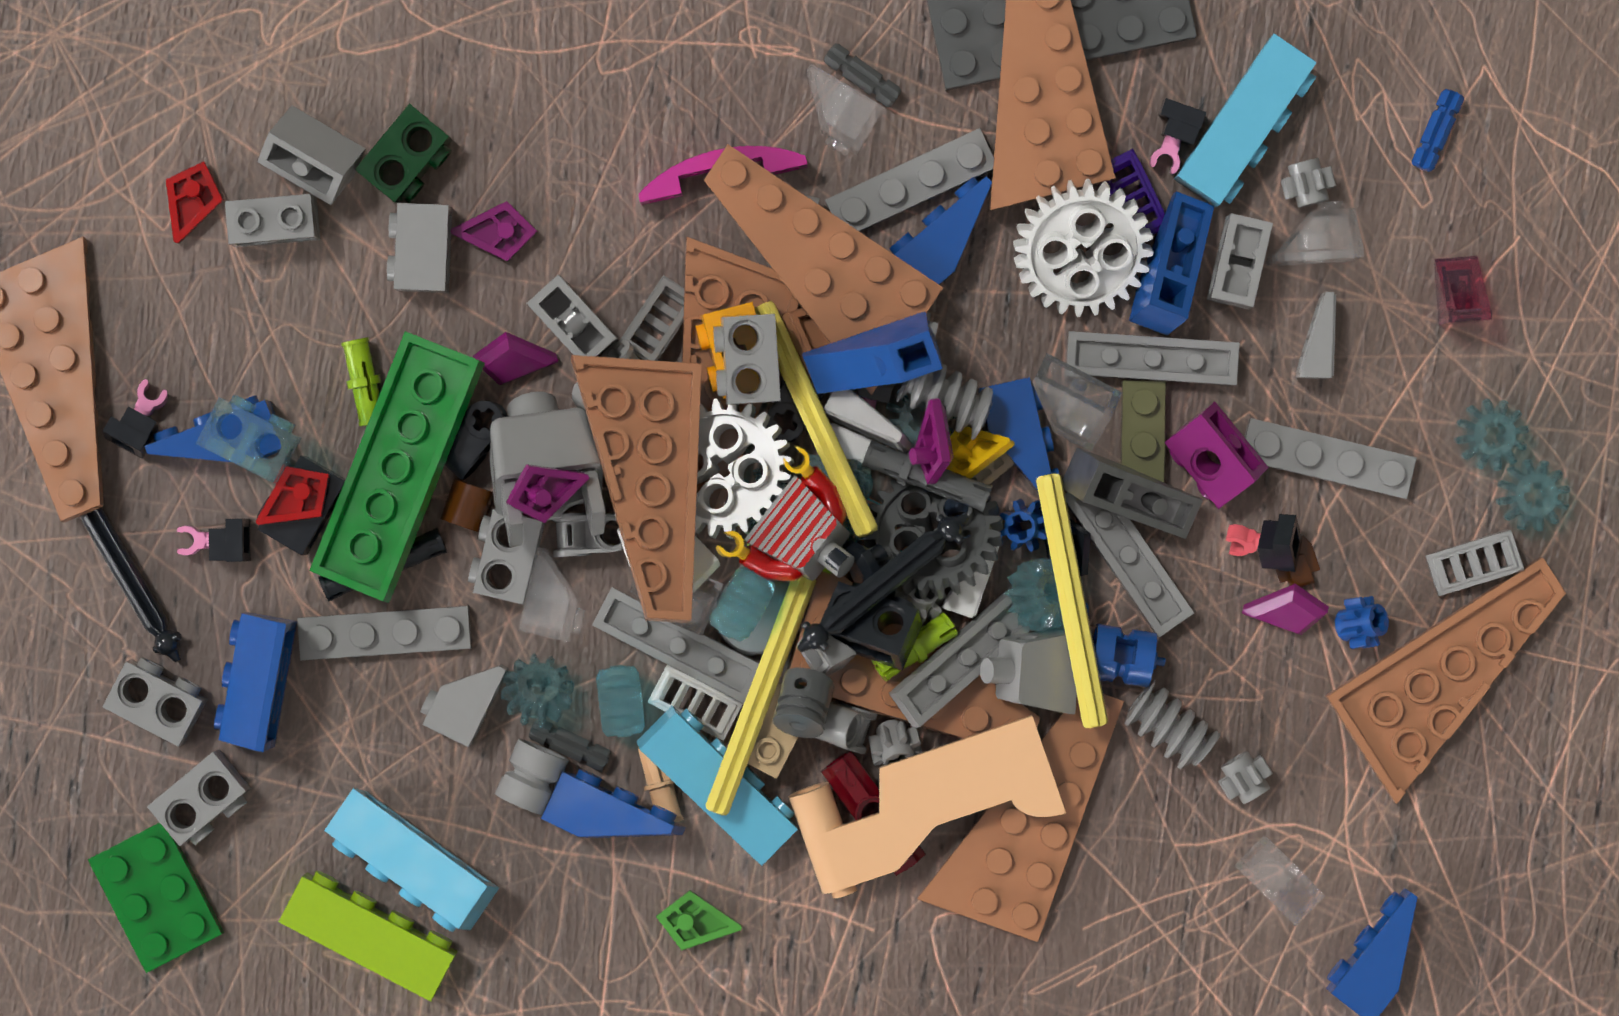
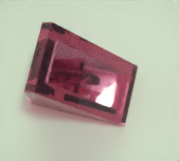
(1461, 291)

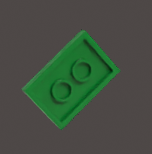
(155, 896)

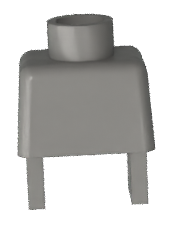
(549, 438)

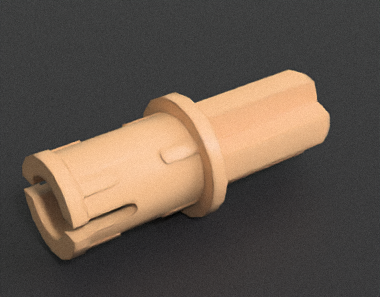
(660, 787)

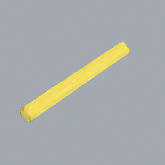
(820, 428)
(1072, 600)
(759, 696)

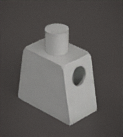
(1033, 671)

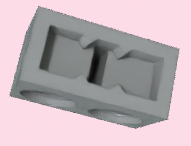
(272, 220)
(1239, 261)
(761, 359)
(517, 558)
(152, 711)
(194, 791)

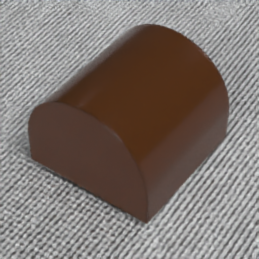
(467, 505)

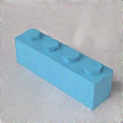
(1246, 120)
(693, 764)
(411, 860)

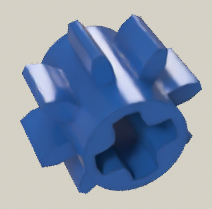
(1013, 529)
(1361, 622)

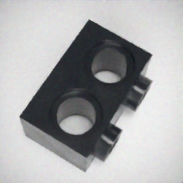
(866, 633)

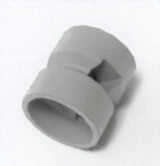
(532, 775)

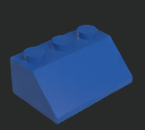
(255, 681)

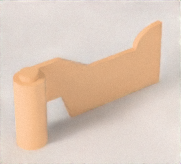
(919, 796)

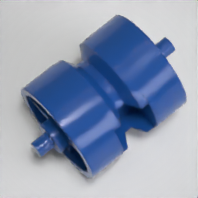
(1126, 655)

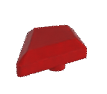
(191, 199)
(295, 496)

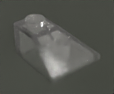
(1321, 238)

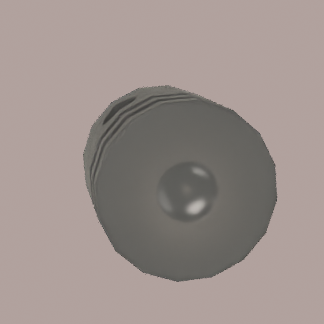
(802, 708)

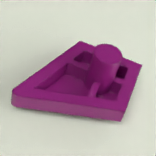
(497, 231)
(513, 358)
(933, 443)
(544, 490)
(1288, 609)

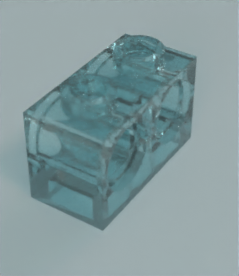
(246, 447)

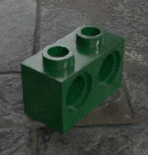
(395, 148)

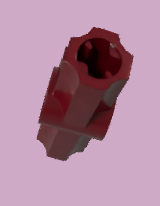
(856, 790)

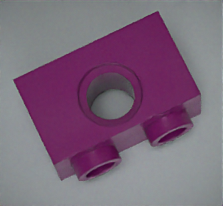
(1216, 433)

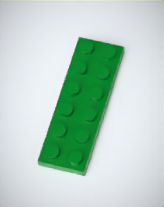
(397, 467)

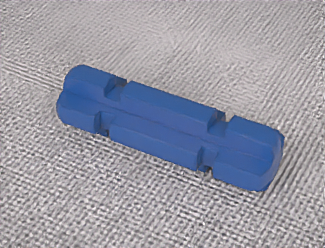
(1437, 130)

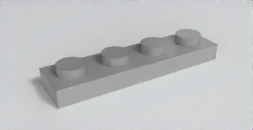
(913, 182)
(1153, 358)
(1331, 458)
(1133, 565)
(384, 633)
(680, 648)
(956, 663)

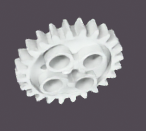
(1058, 222)
(745, 499)

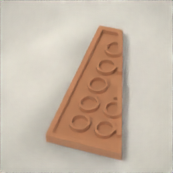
(1045, 107)
(824, 262)
(715, 283)
(52, 372)
(648, 449)
(861, 686)
(1426, 688)
(1013, 860)

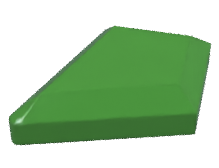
(695, 921)

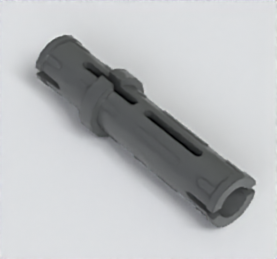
(950, 485)

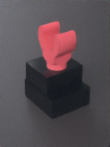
(1276, 544)

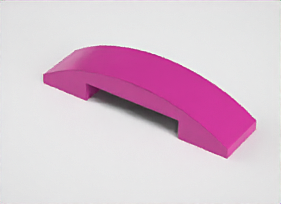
(668, 185)

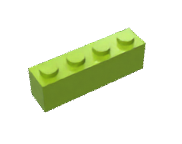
(368, 935)

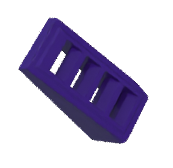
(1138, 174)

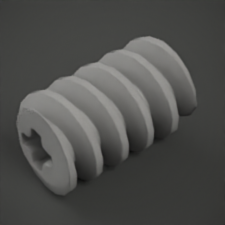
(957, 400)
(1171, 727)

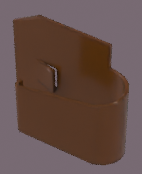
(1306, 566)

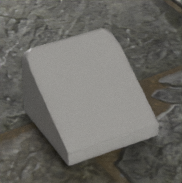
(831, 660)

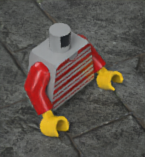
(798, 531)

